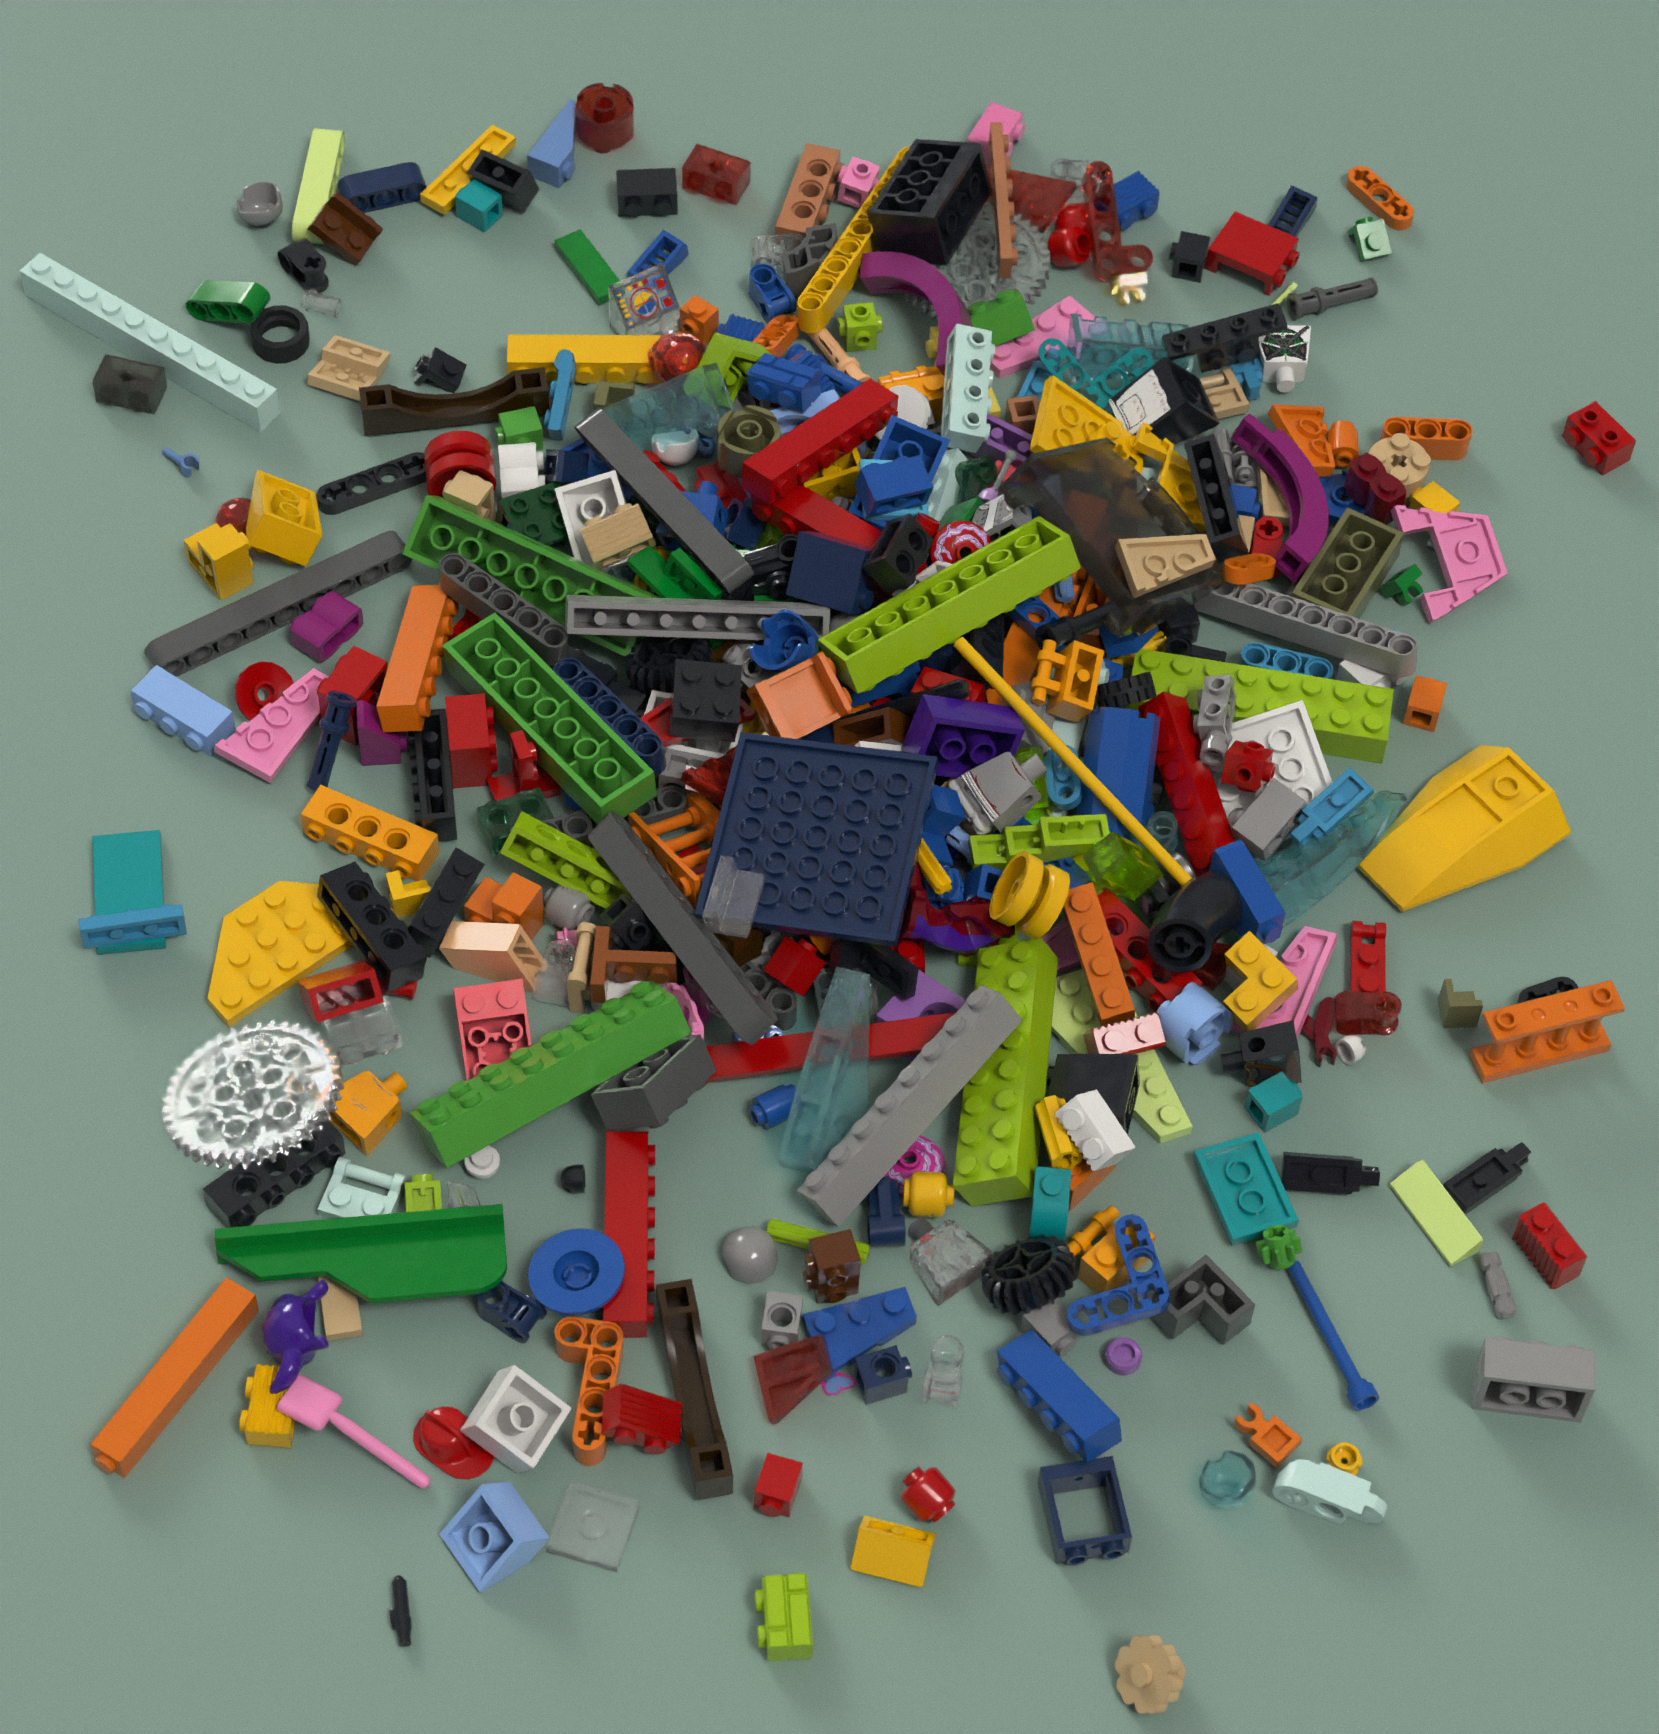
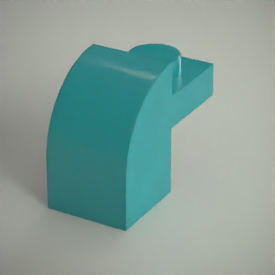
(1050, 1203)

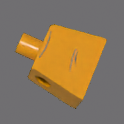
(368, 1109)

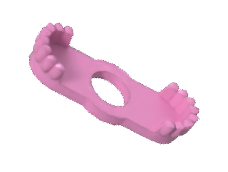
(684, 1000)

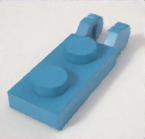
(561, 394)

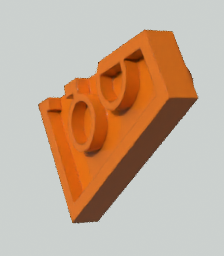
(1308, 432)

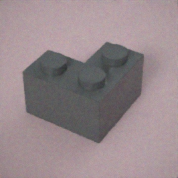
(1206, 1295)

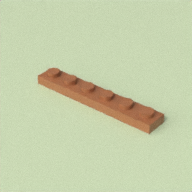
(1003, 209)

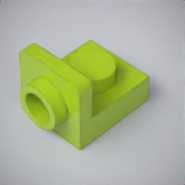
(423, 1193)

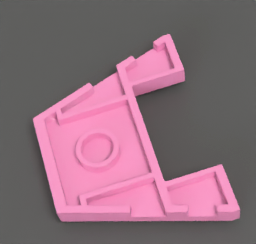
(1464, 550)

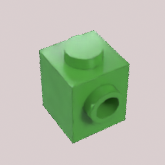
(520, 427)

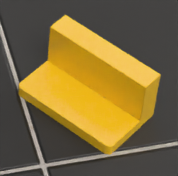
(892, 1551)

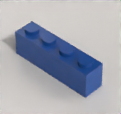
(1058, 1396)

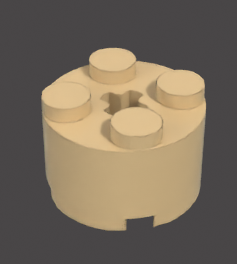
(1403, 460)

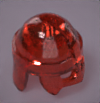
(668, 352)

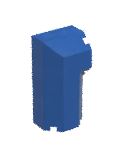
(1123, 757)

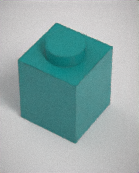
(478, 205)
(1273, 1101)

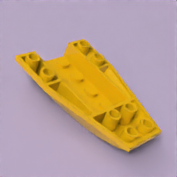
(1466, 828)

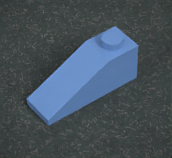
(553, 154)

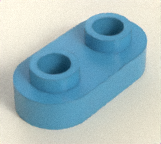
(1061, 781)

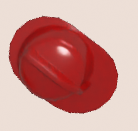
(441, 1442)

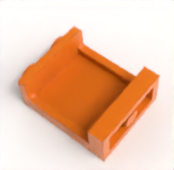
(801, 698)

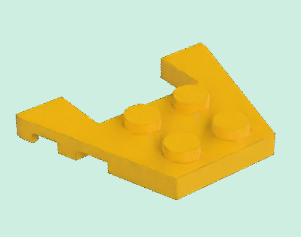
(1174, 473)

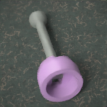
(991, 493)

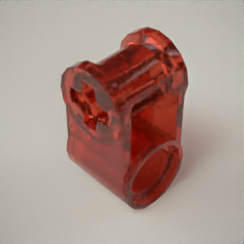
(1364, 1013)

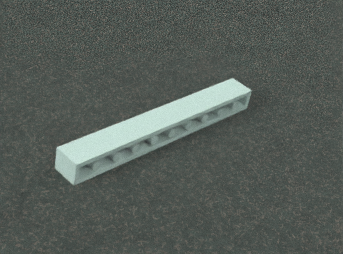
(150, 342)

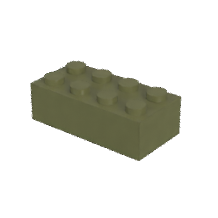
(1350, 564)

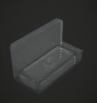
(732, 899)

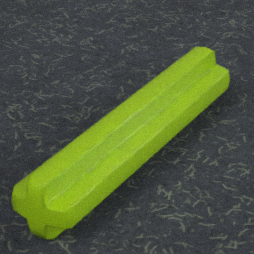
(800, 1235)

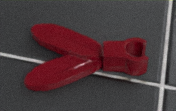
(1319, 1030)

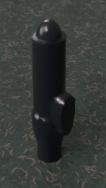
(400, 1614)

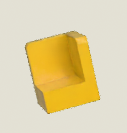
(408, 897)

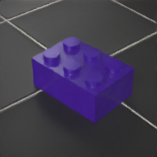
(962, 733)

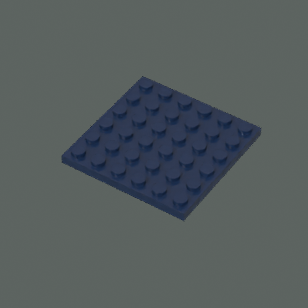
(827, 831)

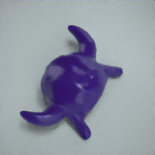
(291, 1334)

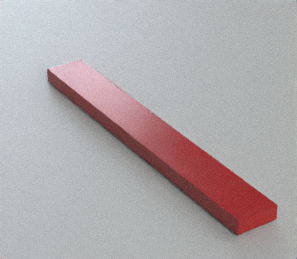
(789, 1052)

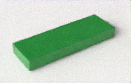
(587, 264)

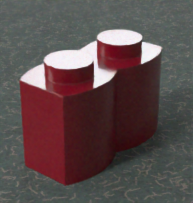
(1373, 487)

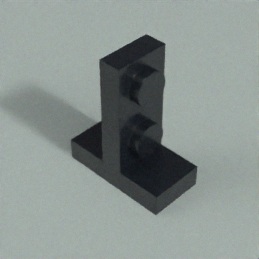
(878, 961)

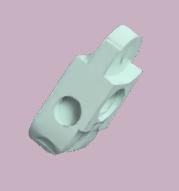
(1328, 1493)

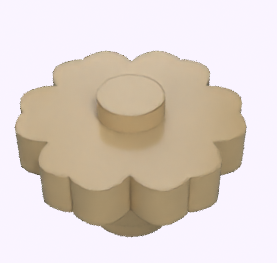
(1149, 1674)

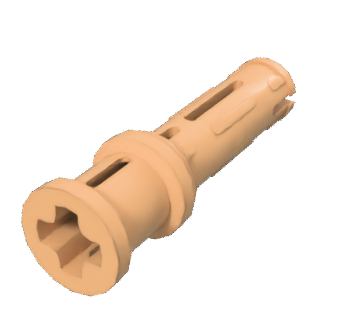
(837, 356)

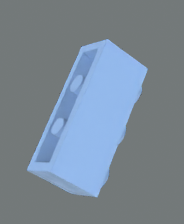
(182, 710)

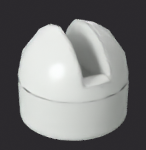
(1350, 1049)

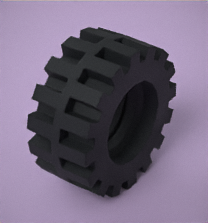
(1126, 691)

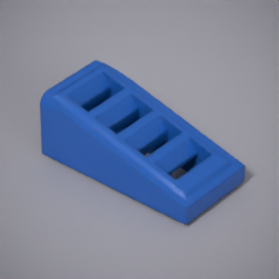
(656, 248)

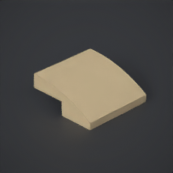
(347, 367)

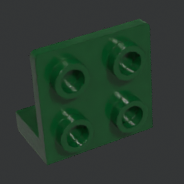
(534, 514)

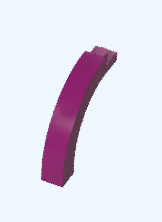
(911, 275)
(1299, 488)

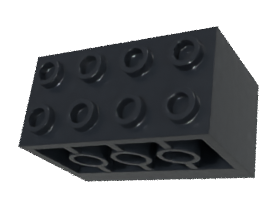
(931, 200)

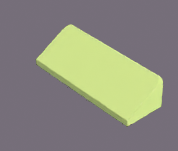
(1437, 1213)

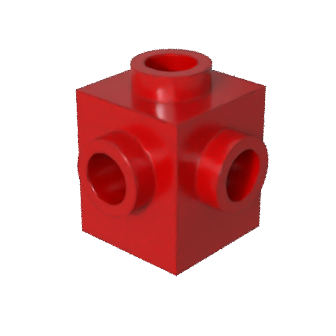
(1248, 766)

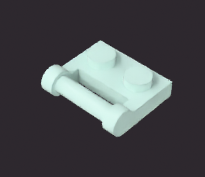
(349, 1201)

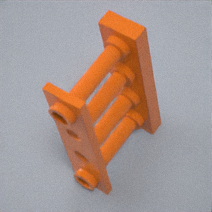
(698, 814)
(1546, 1031)

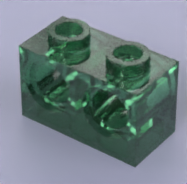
(506, 813)

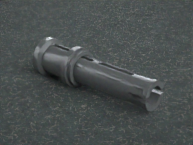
(1318, 299)

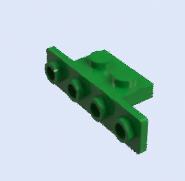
(676, 578)

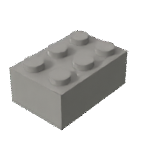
(1533, 1379)

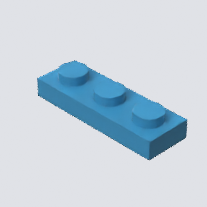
(132, 926)

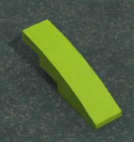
(1049, 840)

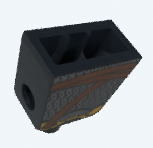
(1265, 1054)

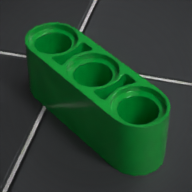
(227, 301)

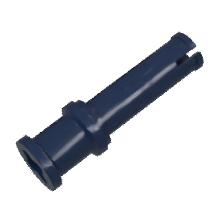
(334, 727)

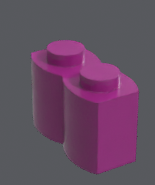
(326, 626)

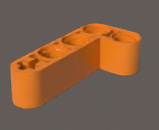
(596, 1361)

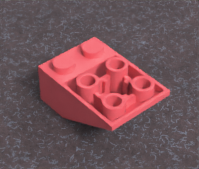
(491, 1023)

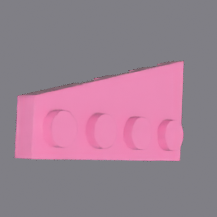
(276, 732)
(1307, 961)

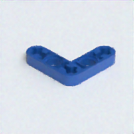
(1140, 1284)

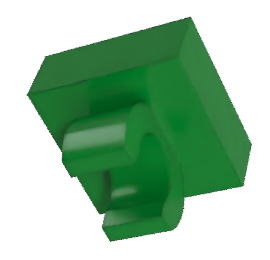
(1401, 583)

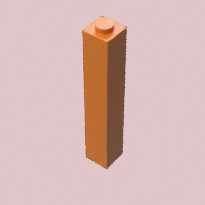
(174, 1378)

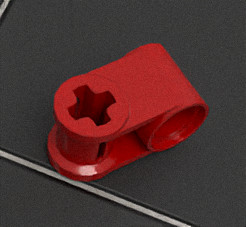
(1267, 539)

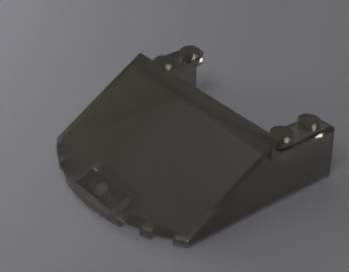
(1104, 499)

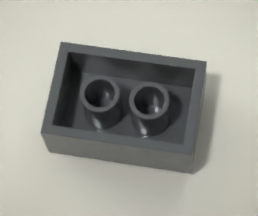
(654, 1086)

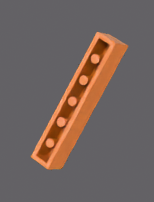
(416, 659)

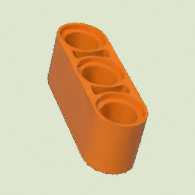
(1439, 437)

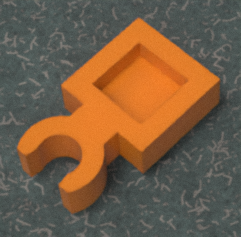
(1271, 1438)

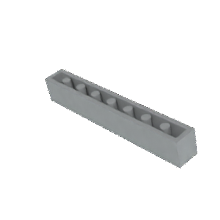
(682, 617)
(909, 1105)

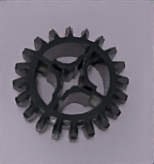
(653, 660)
(1028, 1274)

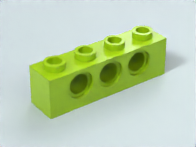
(562, 860)

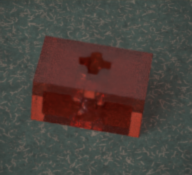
(716, 174)

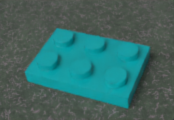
(1244, 1187)

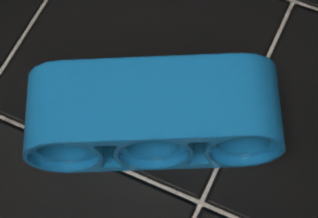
(1285, 660)

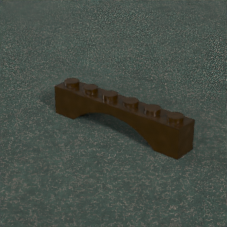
(397, 410)
(692, 1387)

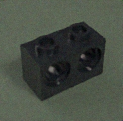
(898, 553)

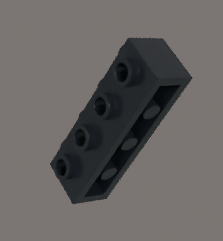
(434, 774)

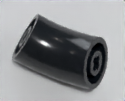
(1193, 922)

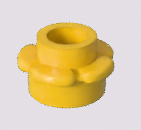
(1348, 1452)

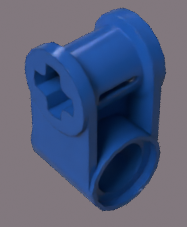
(770, 292)

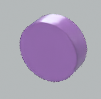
(1123, 1356)

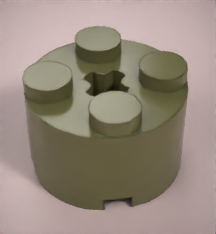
(743, 435)

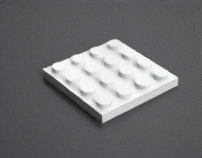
(1295, 752)

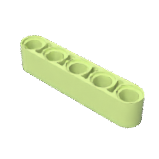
(318, 180)

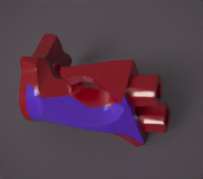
(956, 927)

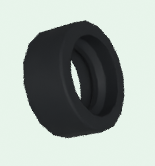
(280, 351)

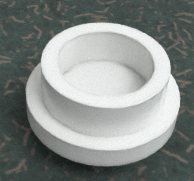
(483, 1163)

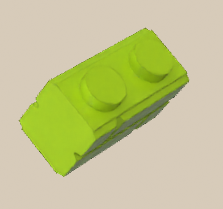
(786, 1617)

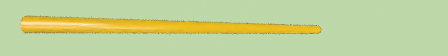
(1072, 761)

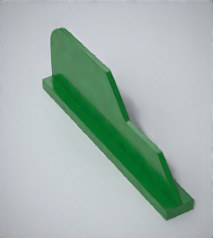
(379, 1254)

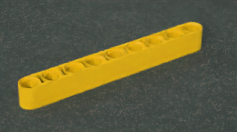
(842, 265)

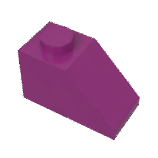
(375, 745)

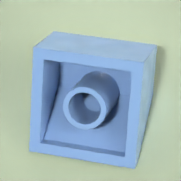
(494, 1534)

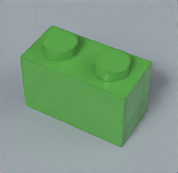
(1004, 316)

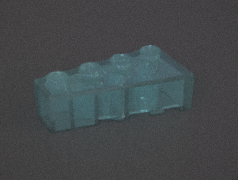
(1101, 343)
(679, 404)

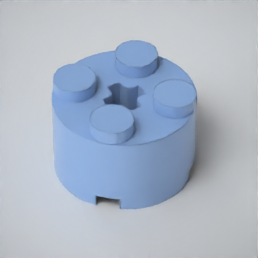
(1194, 1024)

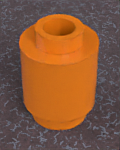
(1344, 442)

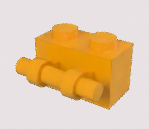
(924, 379)
(1074, 679)
(1102, 1264)

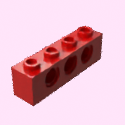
(1133, 937)

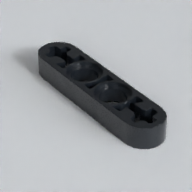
(372, 479)

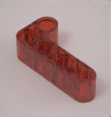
(1108, 222)

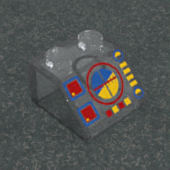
(644, 304)

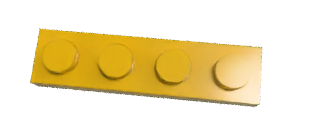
(442, 191)

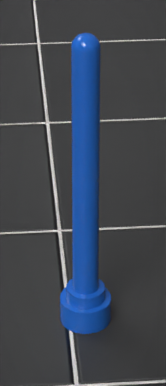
(1360, 1392)

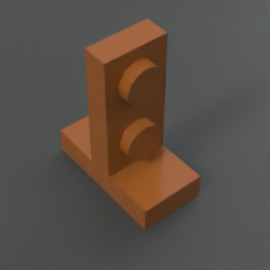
(627, 965)

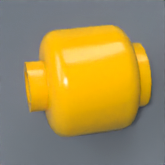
(927, 1194)

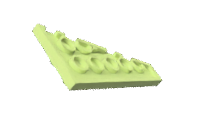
(1157, 1102)

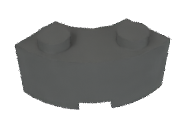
(806, 258)

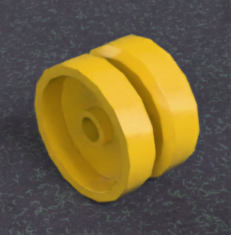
(1029, 895)

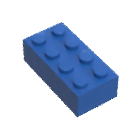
(908, 440)

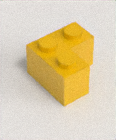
(221, 559)
(1264, 983)

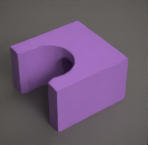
(929, 1000)

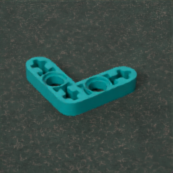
(1098, 384)

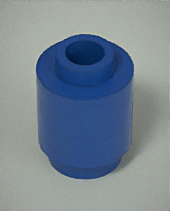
(772, 1106)

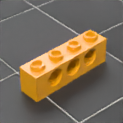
(358, 820)

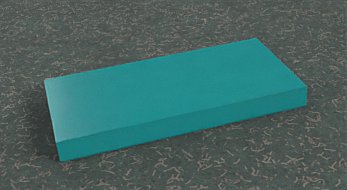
(128, 878)

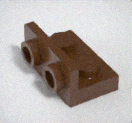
(345, 228)

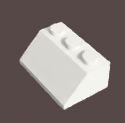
(587, 500)

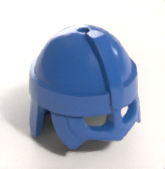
(786, 642)

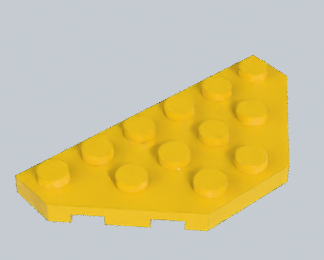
(270, 947)

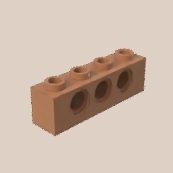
(810, 190)

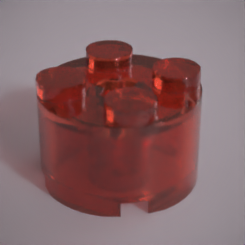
(604, 117)

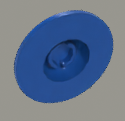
(576, 1272)

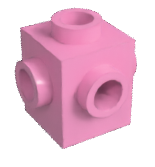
(857, 181)

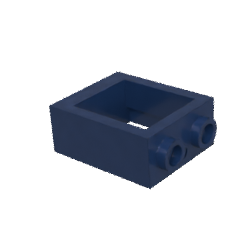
(1081, 1476)

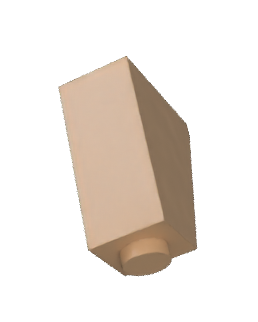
(492, 951)

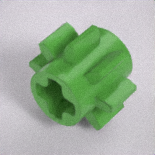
(1279, 1247)

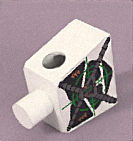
(1285, 356)

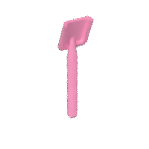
(316, 1405)

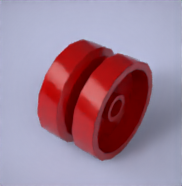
(457, 452)

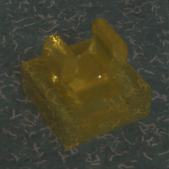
(1130, 284)

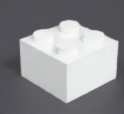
(516, 1419)

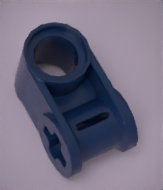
(514, 1314)

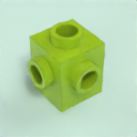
(860, 326)

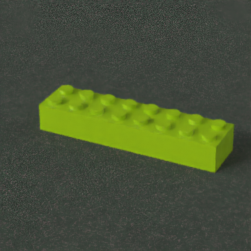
(950, 604)
(1346, 716)
(998, 1115)

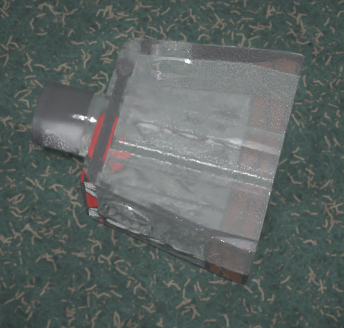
(946, 1257)

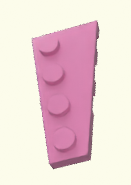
(1023, 350)

